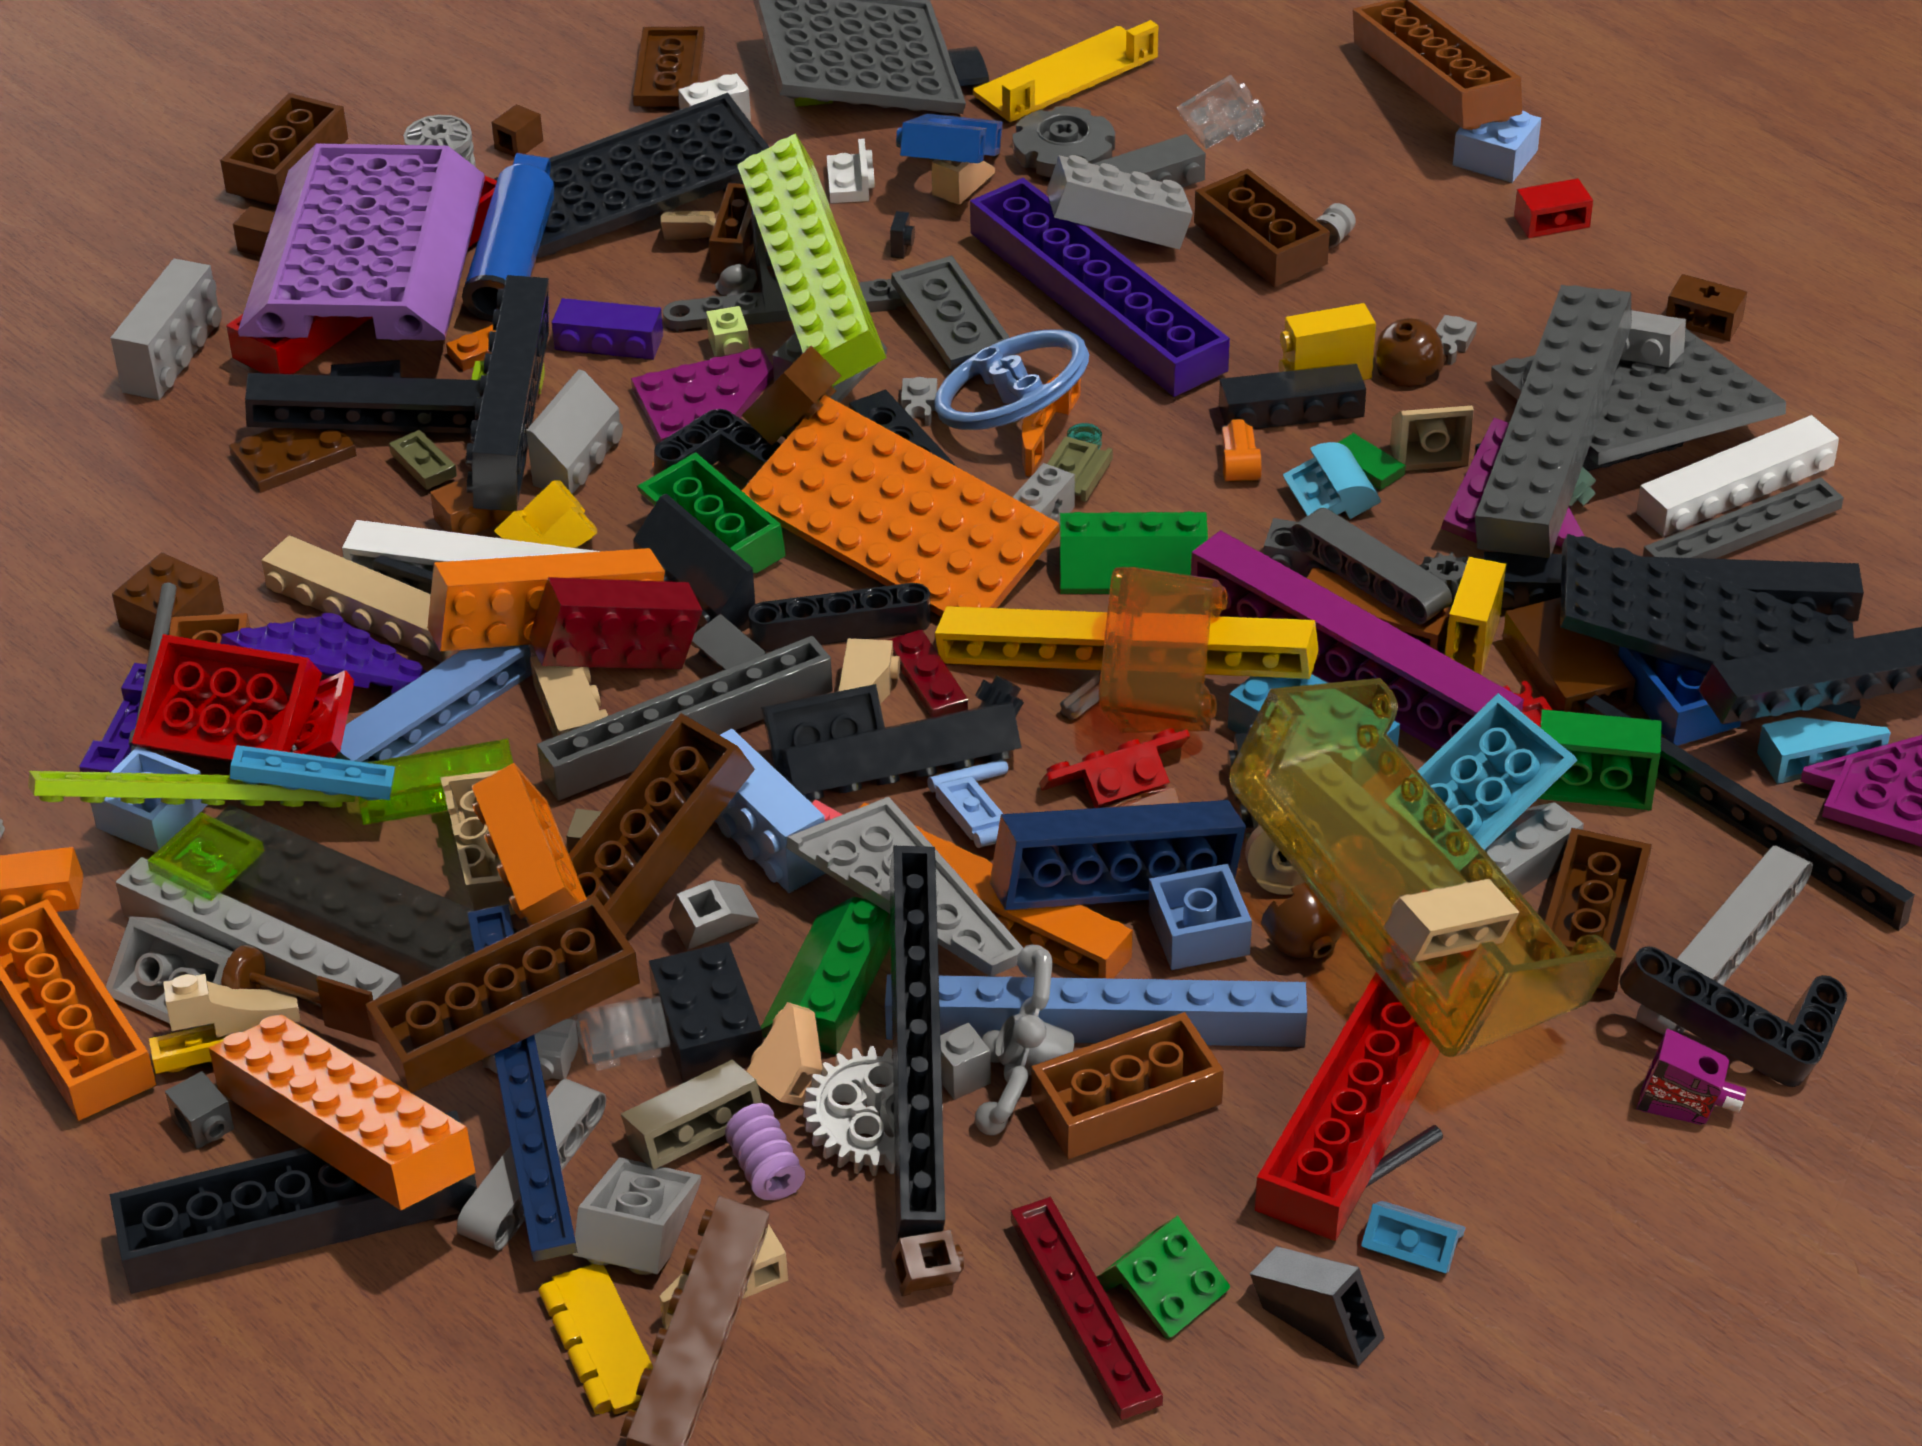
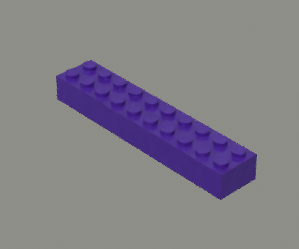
(1100, 288)

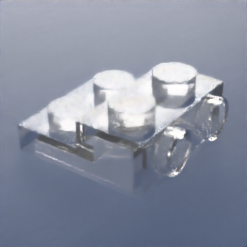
(1222, 111)

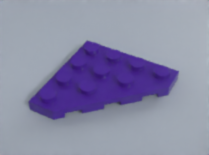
(332, 649)

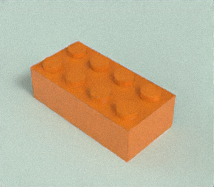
(527, 844)

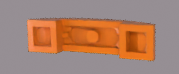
(1035, 425)

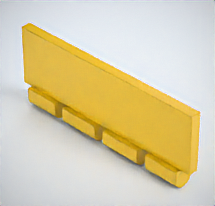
(597, 1337)

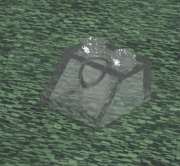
(621, 1031)

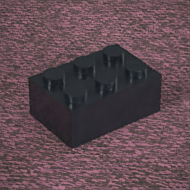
(705, 1009)

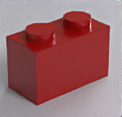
(1553, 208)

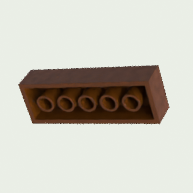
(658, 818)
(503, 994)

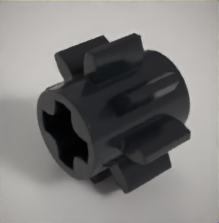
(998, 692)

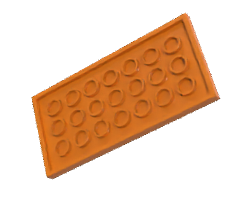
(899, 510)

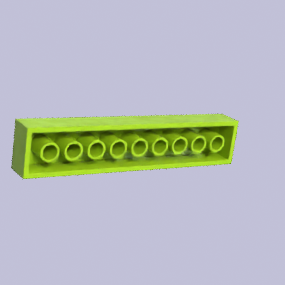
(810, 258)

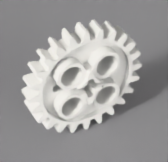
(839, 1124)

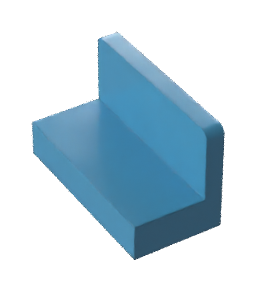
(1412, 1236)

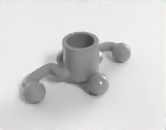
(1023, 1041)

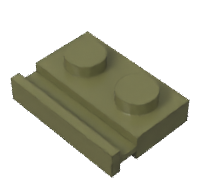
(1084, 461)

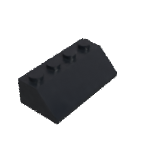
(697, 556)

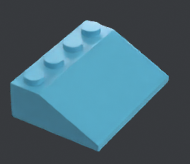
(1495, 769)

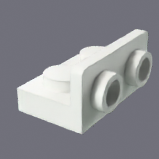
(851, 175)

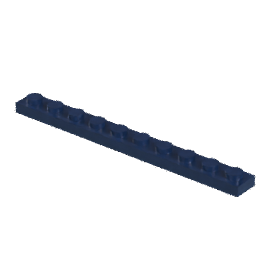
(529, 1121)

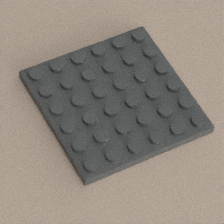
(861, 53)
(1666, 405)

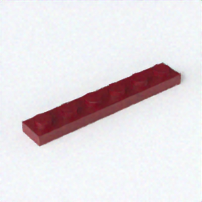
(1086, 1309)

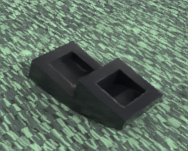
(969, 66)

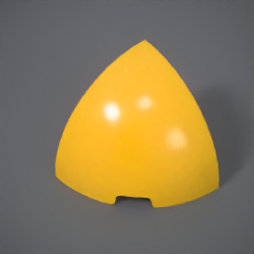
(550, 519)

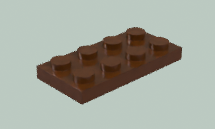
(667, 62)

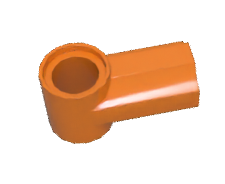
(1240, 455)

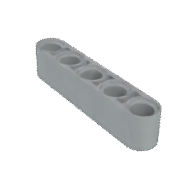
(496, 1205)

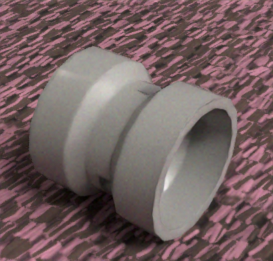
(1339, 221)

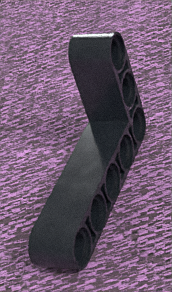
(716, 438)
(1734, 1023)

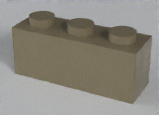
(689, 1114)

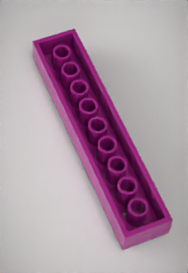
(1431, 689)

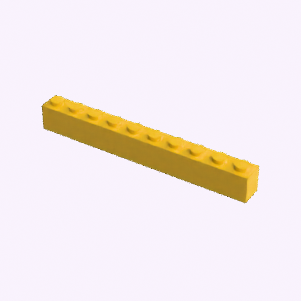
(1077, 641)

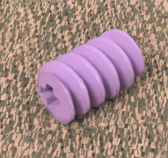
(764, 1152)

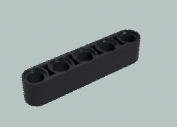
(841, 616)

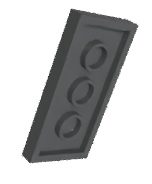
(948, 309)

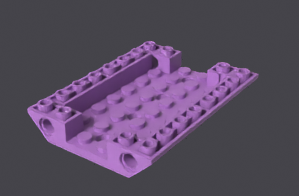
(405, 241)

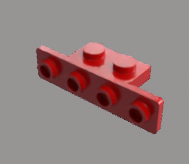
(1122, 773)

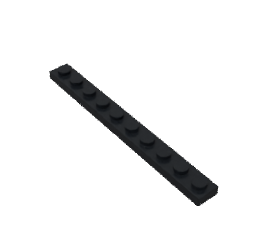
(1773, 827)

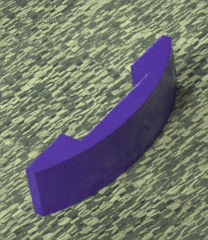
(114, 747)

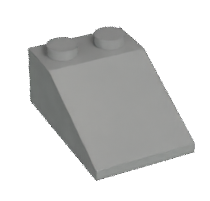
(635, 1216)

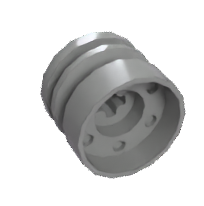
(442, 131)

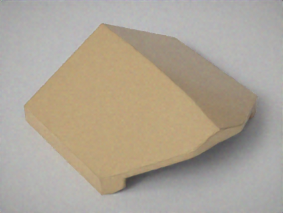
(687, 224)

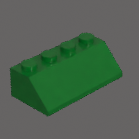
(721, 509)
(1147, 540)
(836, 969)

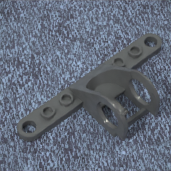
(768, 304)

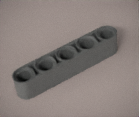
(1371, 565)

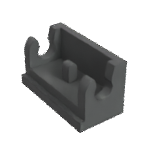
(725, 644)

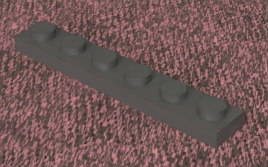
(1750, 523)

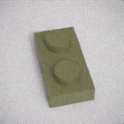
(423, 459)

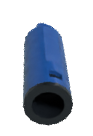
(510, 232)

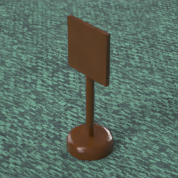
(340, 1003)

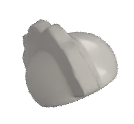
(736, 280)

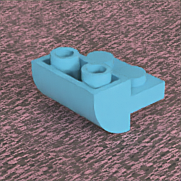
(1332, 482)

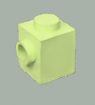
(727, 331)

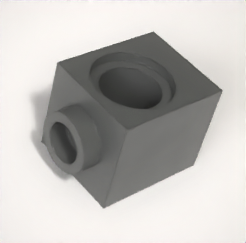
(199, 1110)

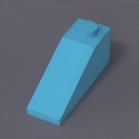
(1801, 742)

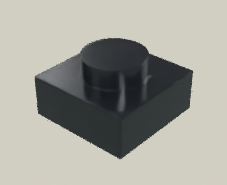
(901, 234)

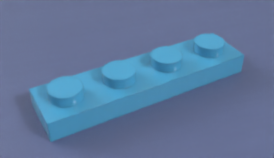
(312, 773)

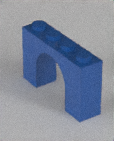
(949, 138)

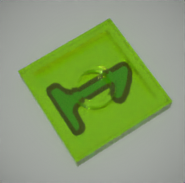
(205, 856)

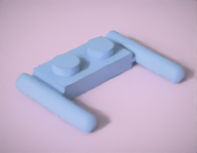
(969, 802)

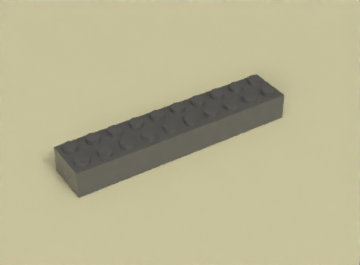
(1554, 422)

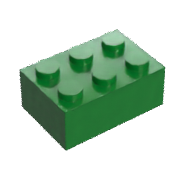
(1613, 756)

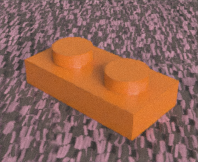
(469, 348)

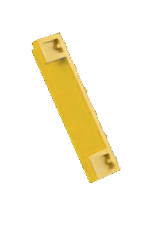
(1070, 71)

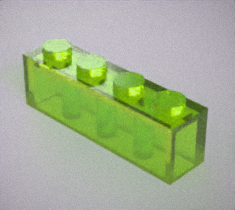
(418, 782)

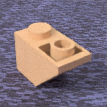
(958, 180)
(788, 1055)

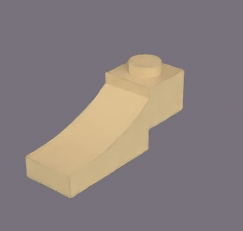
(197, 1002)

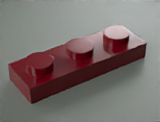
(928, 675)

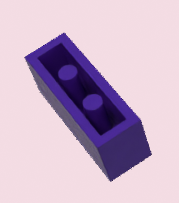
(607, 328)

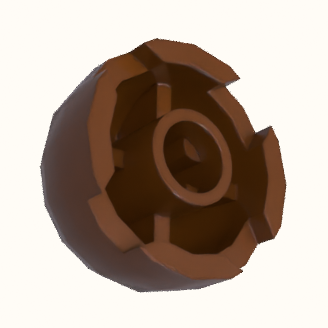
(1409, 352)
(1301, 925)

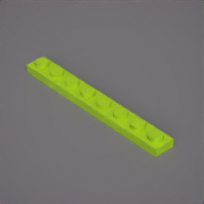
(171, 788)

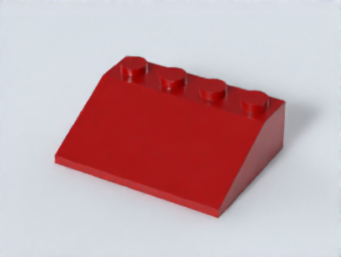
(223, 696)

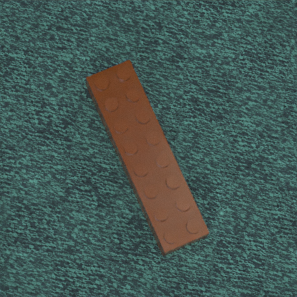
(1438, 62)

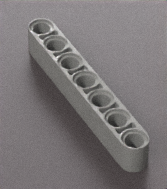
(1740, 923)

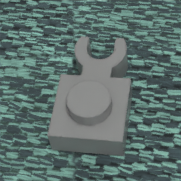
(1455, 335)
(919, 397)

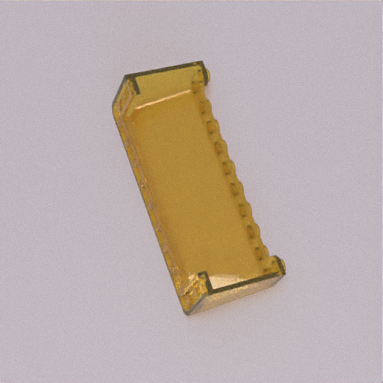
(1374, 830)

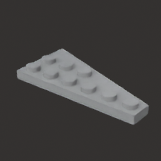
(859, 855)

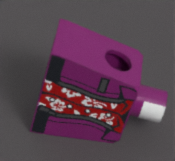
(1687, 1081)

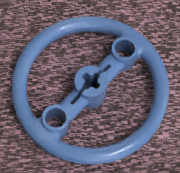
(1005, 369)

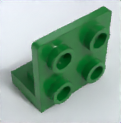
(1168, 1276)

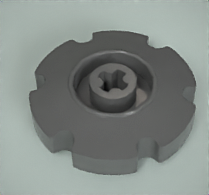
(1061, 132)

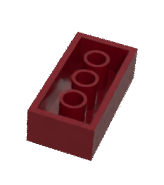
(615, 623)

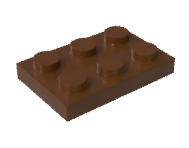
(289, 454)

